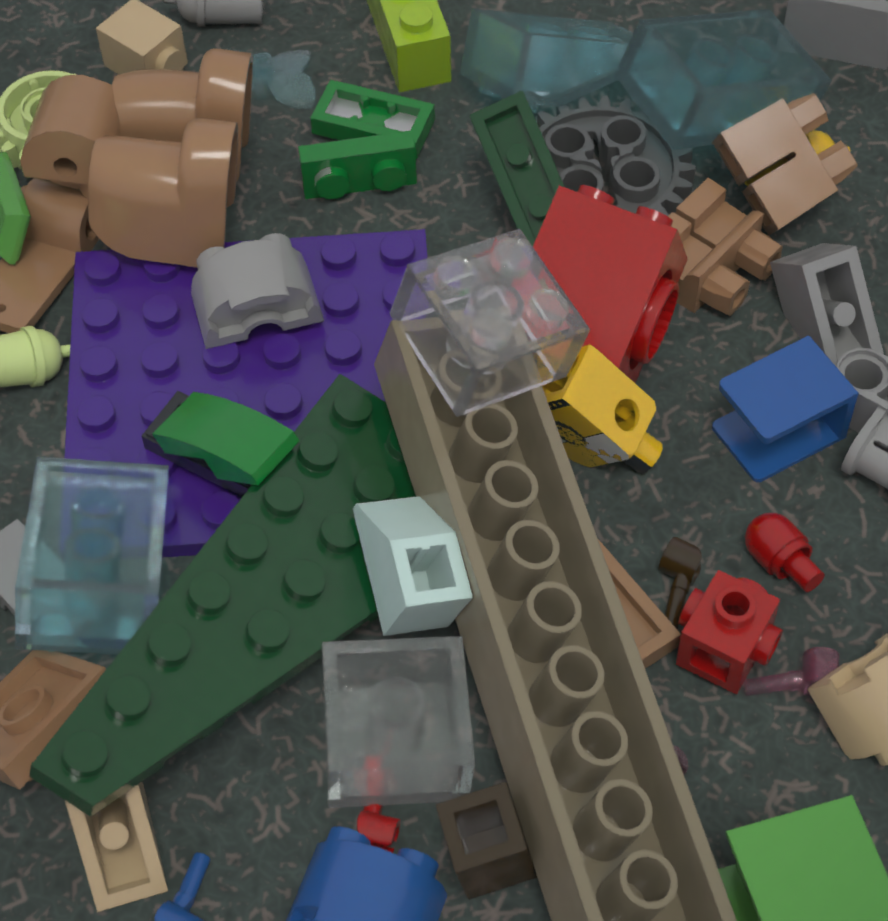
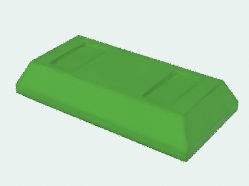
(13, 212)

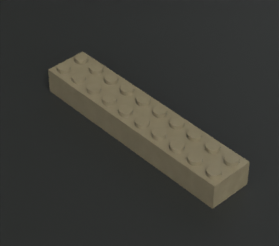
(555, 659)

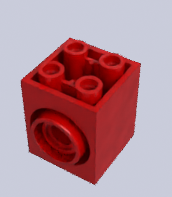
(615, 271)

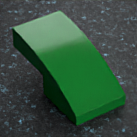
(229, 436)

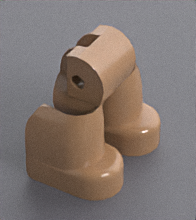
(149, 152)

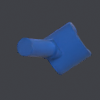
(184, 899)

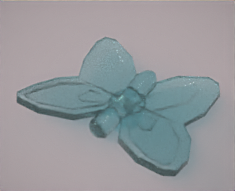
(284, 77)

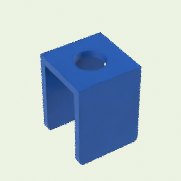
(785, 409)

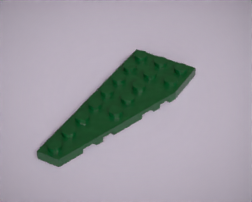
(244, 610)

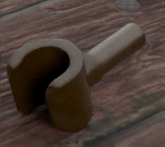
(683, 563)

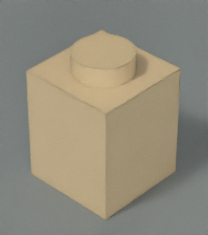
(141, 40)

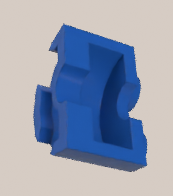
(366, 883)

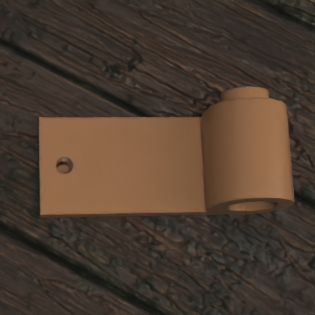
(47, 258)

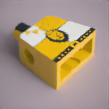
(603, 414)

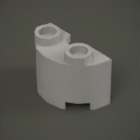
(252, 287)

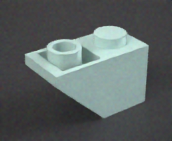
(412, 565)

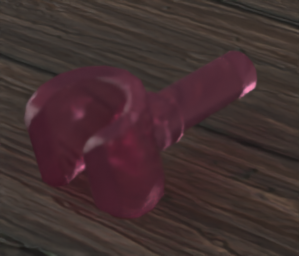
(816, 664)

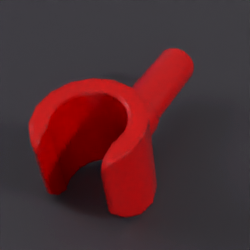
(378, 827)

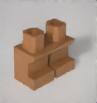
(780, 134)
(717, 244)

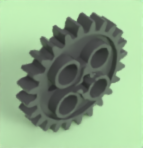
(631, 155)

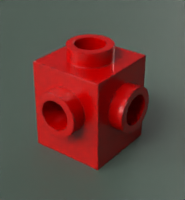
(728, 630)

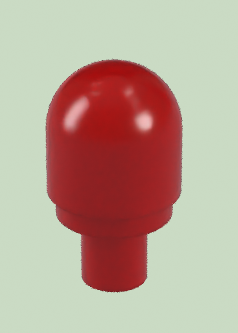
(780, 544)

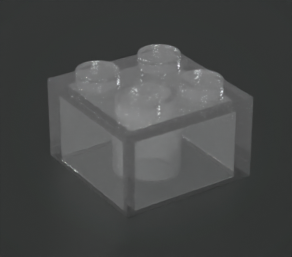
(488, 321)
(396, 721)

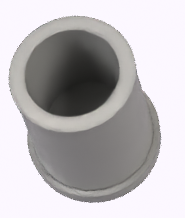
(220, 11)

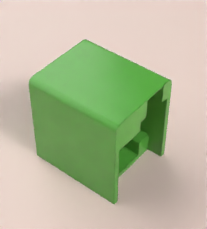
(807, 867)

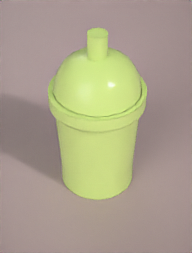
(30, 357)

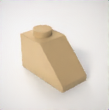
(120, 850)

